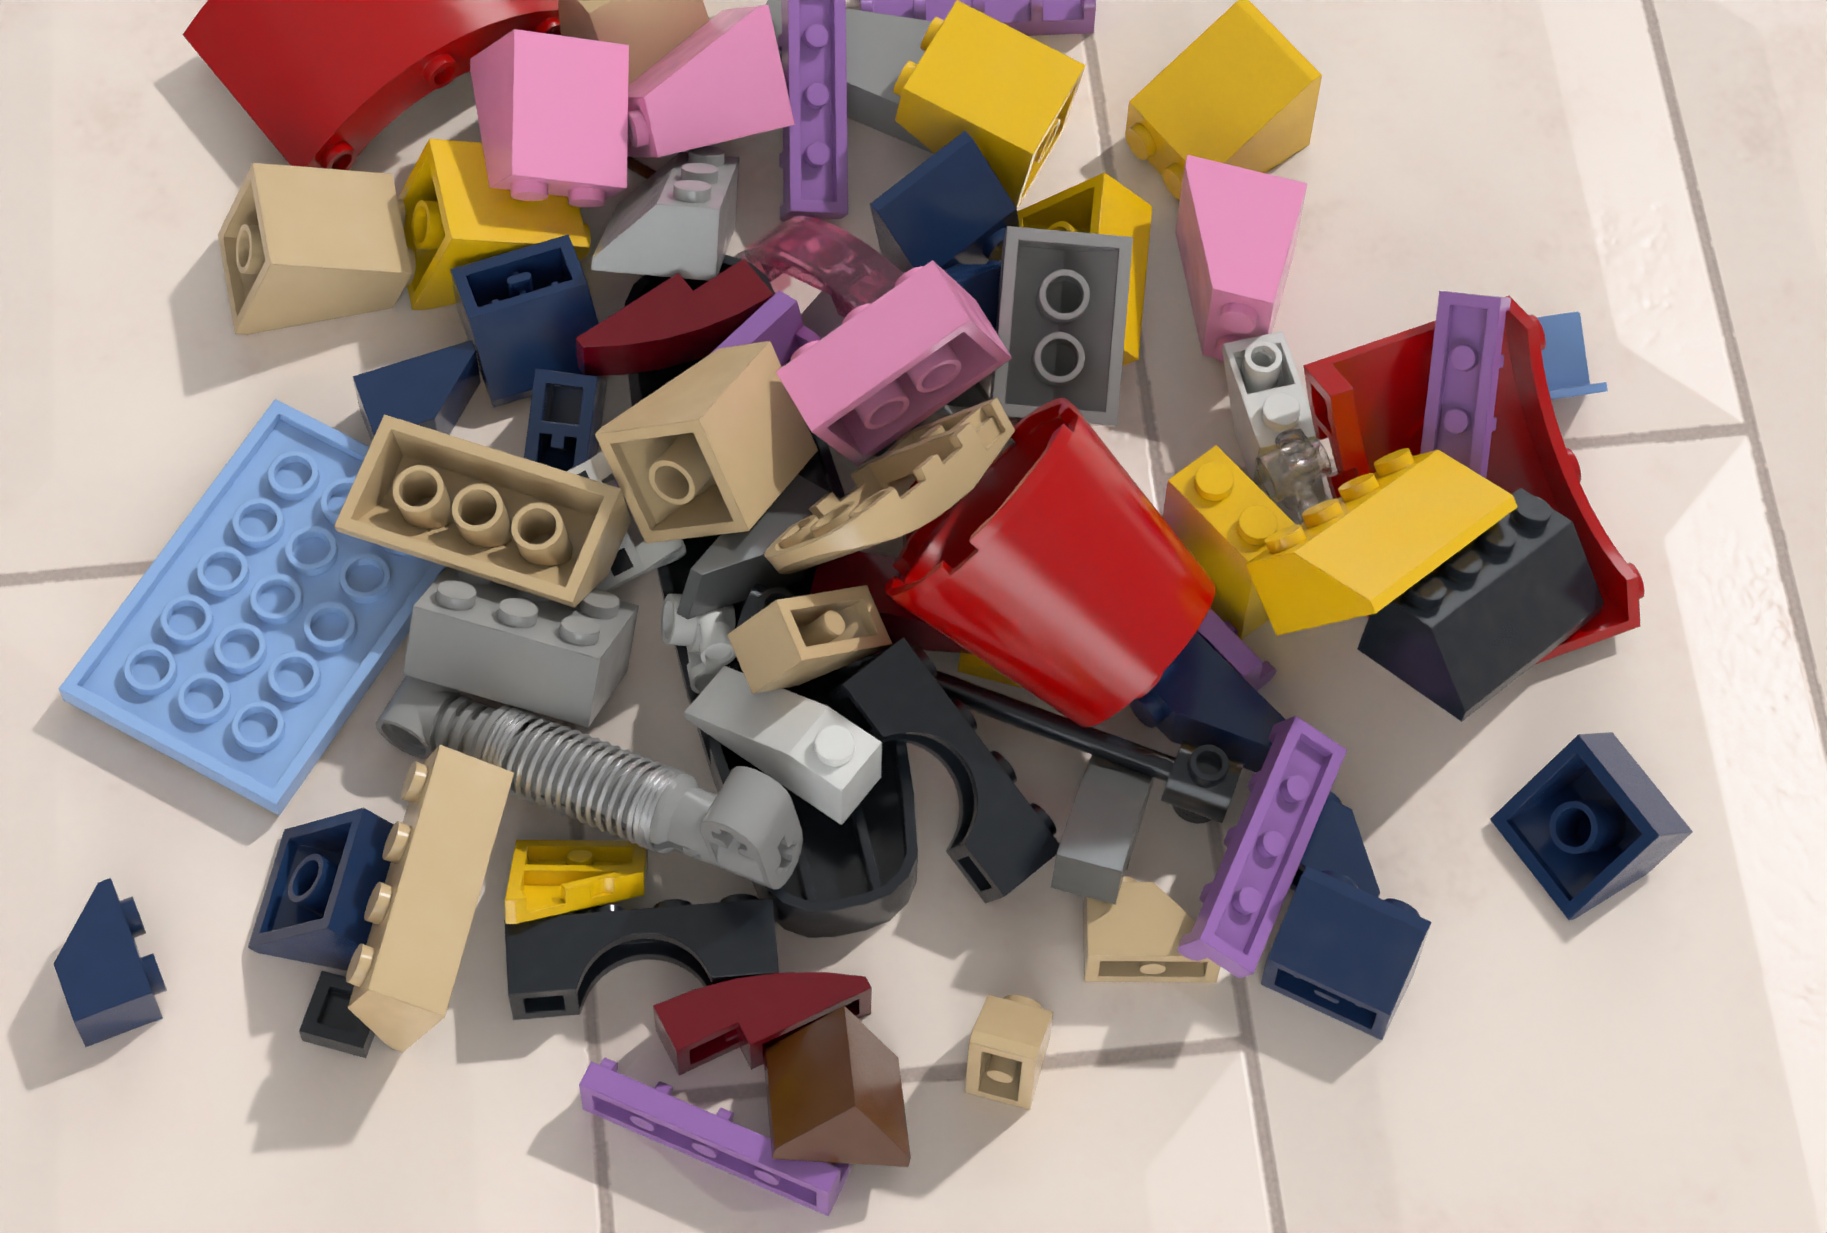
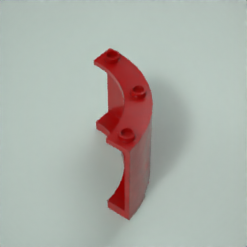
(340, 71)
(1376, 404)

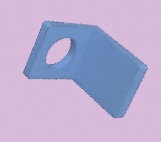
(1566, 357)

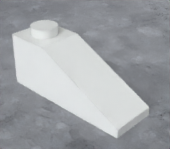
(791, 741)

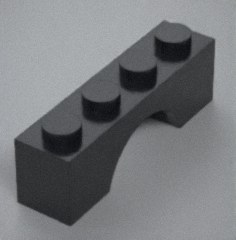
(998, 831)
(563, 956)

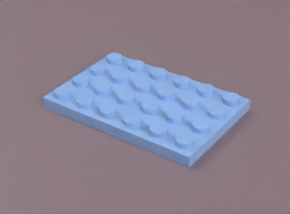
(256, 618)

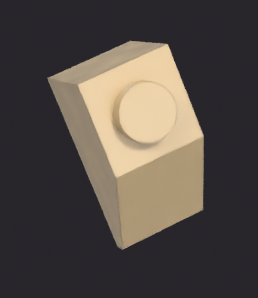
(808, 637)
(1139, 938)
(1008, 1049)

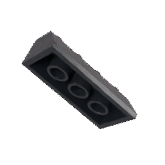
(1488, 610)

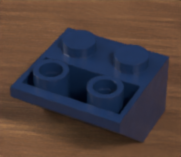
(524, 314)
(1346, 951)

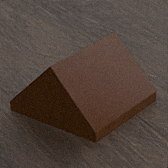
(836, 1095)

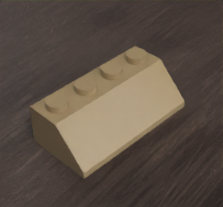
(485, 512)
(428, 895)

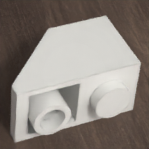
(1264, 395)

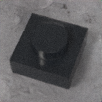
(331, 1022)

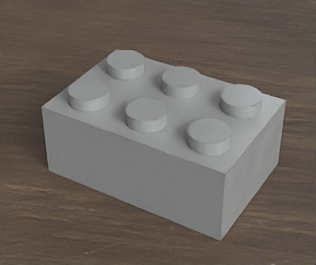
(521, 645)

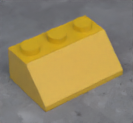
(1109, 209)

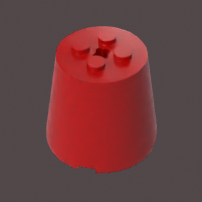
(1058, 572)

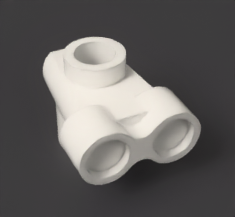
(704, 637)

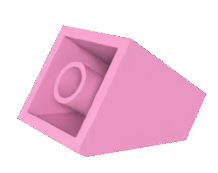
(711, 87)
(553, 116)
(1235, 248)

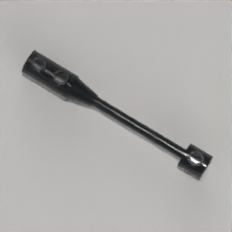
(1197, 779)

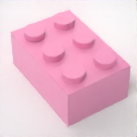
(893, 363)

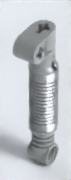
(741, 829)

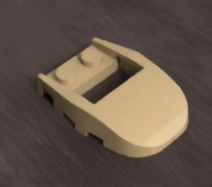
(941, 455)

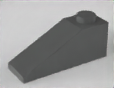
(738, 560)

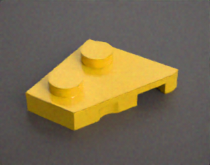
(572, 876)

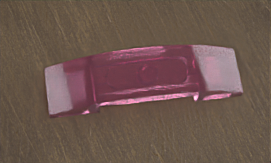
(825, 260)

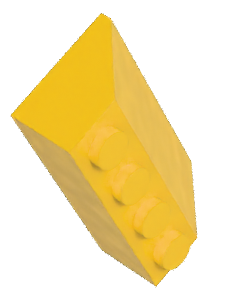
(1374, 539)

